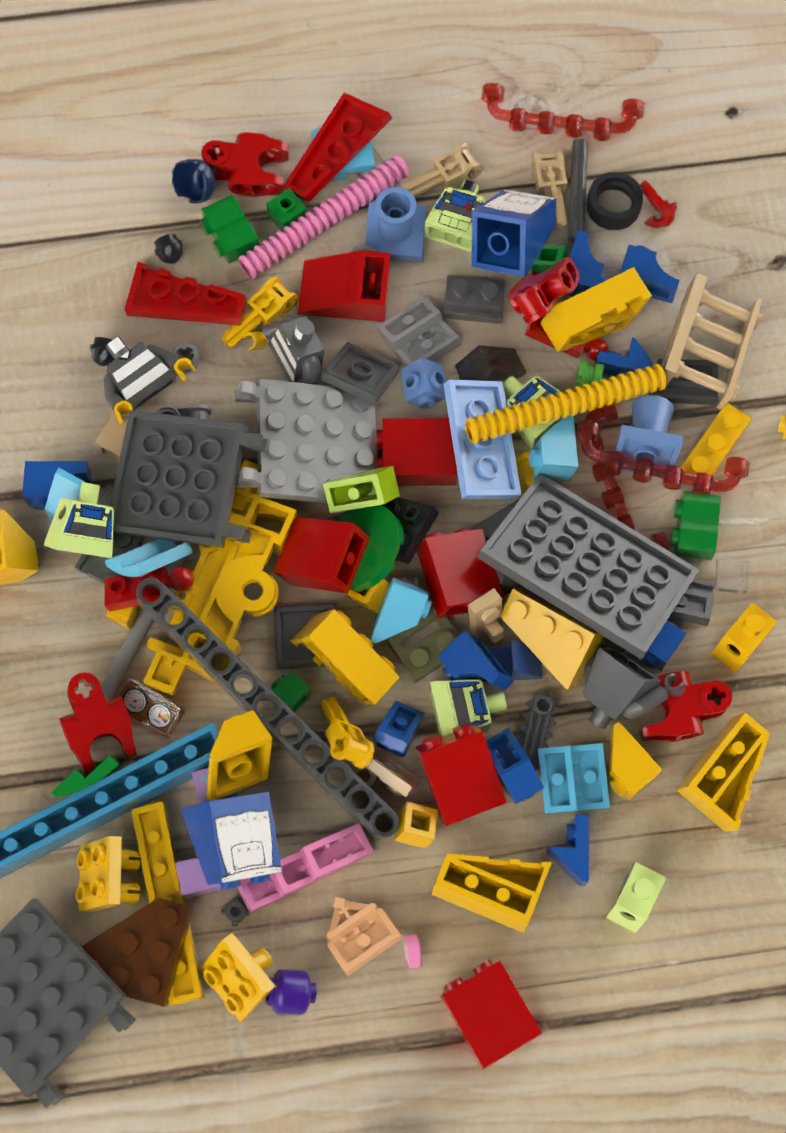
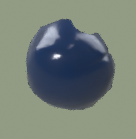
(193, 180)

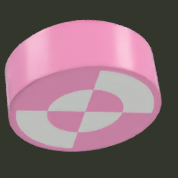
(412, 951)

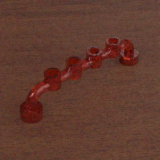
(574, 124)
(644, 468)
(613, 496)

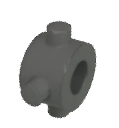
(235, 911)

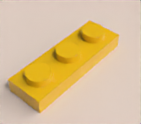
(717, 441)

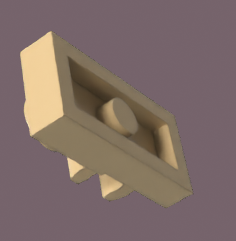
(485, 616)
(397, 778)

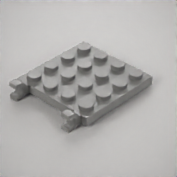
(313, 438)

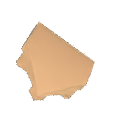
(359, 933)

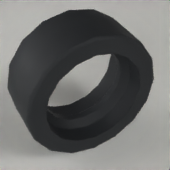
(620, 182)

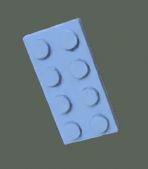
(490, 466)

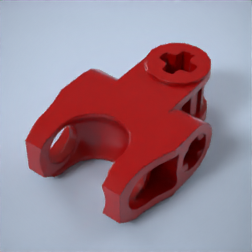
(242, 163)
(539, 292)
(687, 711)
(93, 719)

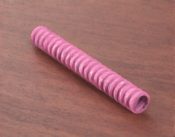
(324, 216)

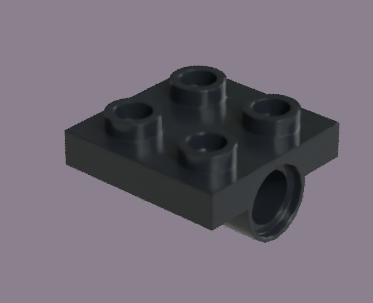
(416, 522)

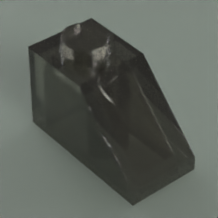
(490, 364)

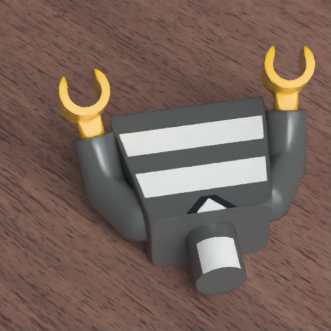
(294, 347)
(139, 374)

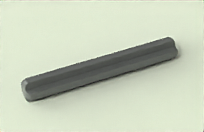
(577, 188)

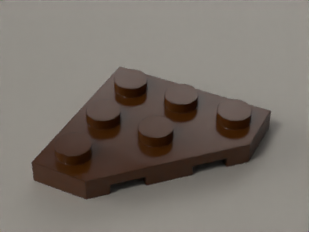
(144, 950)

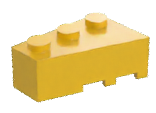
(596, 311)
(551, 635)
(347, 656)
(725, 772)
(492, 887)

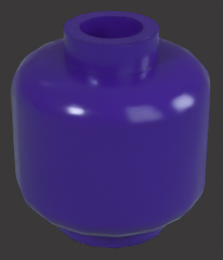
(291, 992)

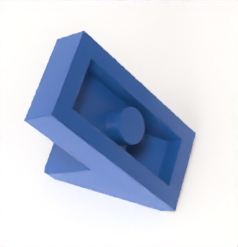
(617, 364)
(518, 661)
(398, 728)
(574, 859)

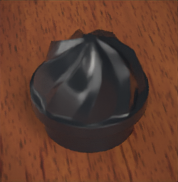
(168, 248)
(99, 352)

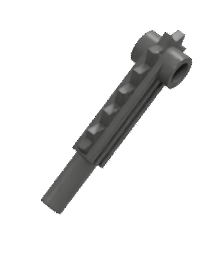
(536, 730)

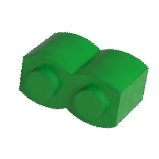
(229, 229)
(696, 525)

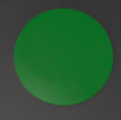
(383, 546)

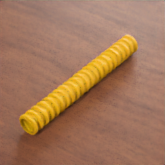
(566, 403)

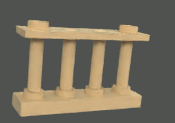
(681, 342)

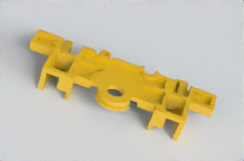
(220, 584)

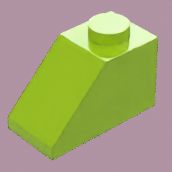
(361, 489)

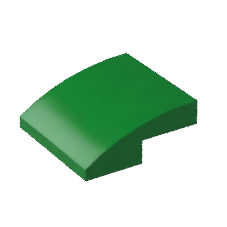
(78, 780)

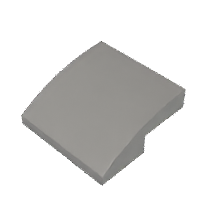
(418, 333)

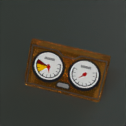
(151, 707)

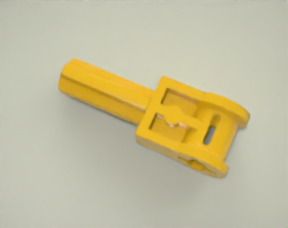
(265, 306)
(345, 739)

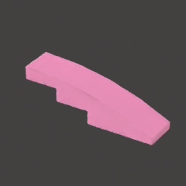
(308, 867)

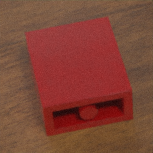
(418, 451)
(321, 554)
(455, 572)
(460, 773)
(490, 1013)

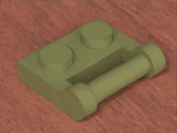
(422, 657)

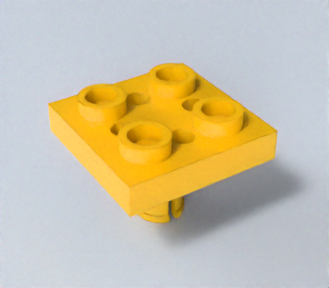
(238, 976)

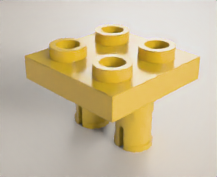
(100, 875)

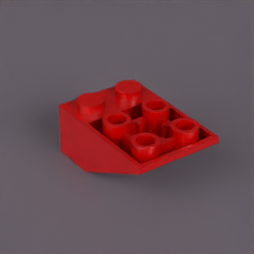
(346, 286)

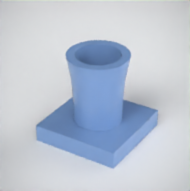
(397, 225)
(649, 433)

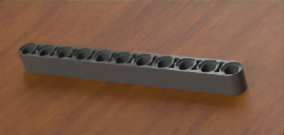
(261, 692)

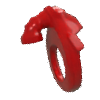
(666, 210)

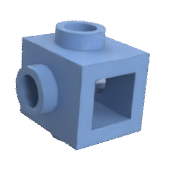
(423, 383)

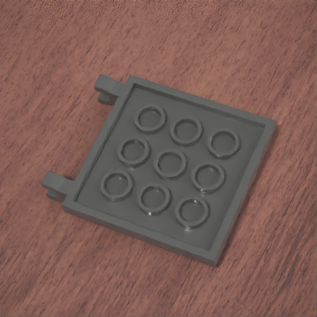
(180, 478)
(48, 1000)

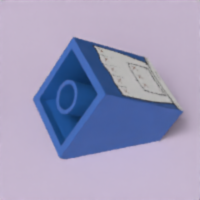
(511, 231)
(234, 839)

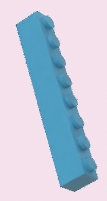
(105, 800)

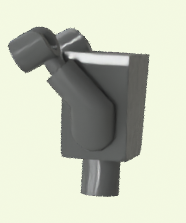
(622, 686)

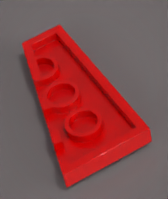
(338, 141)
(173, 298)

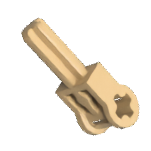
(448, 170)
(551, 180)

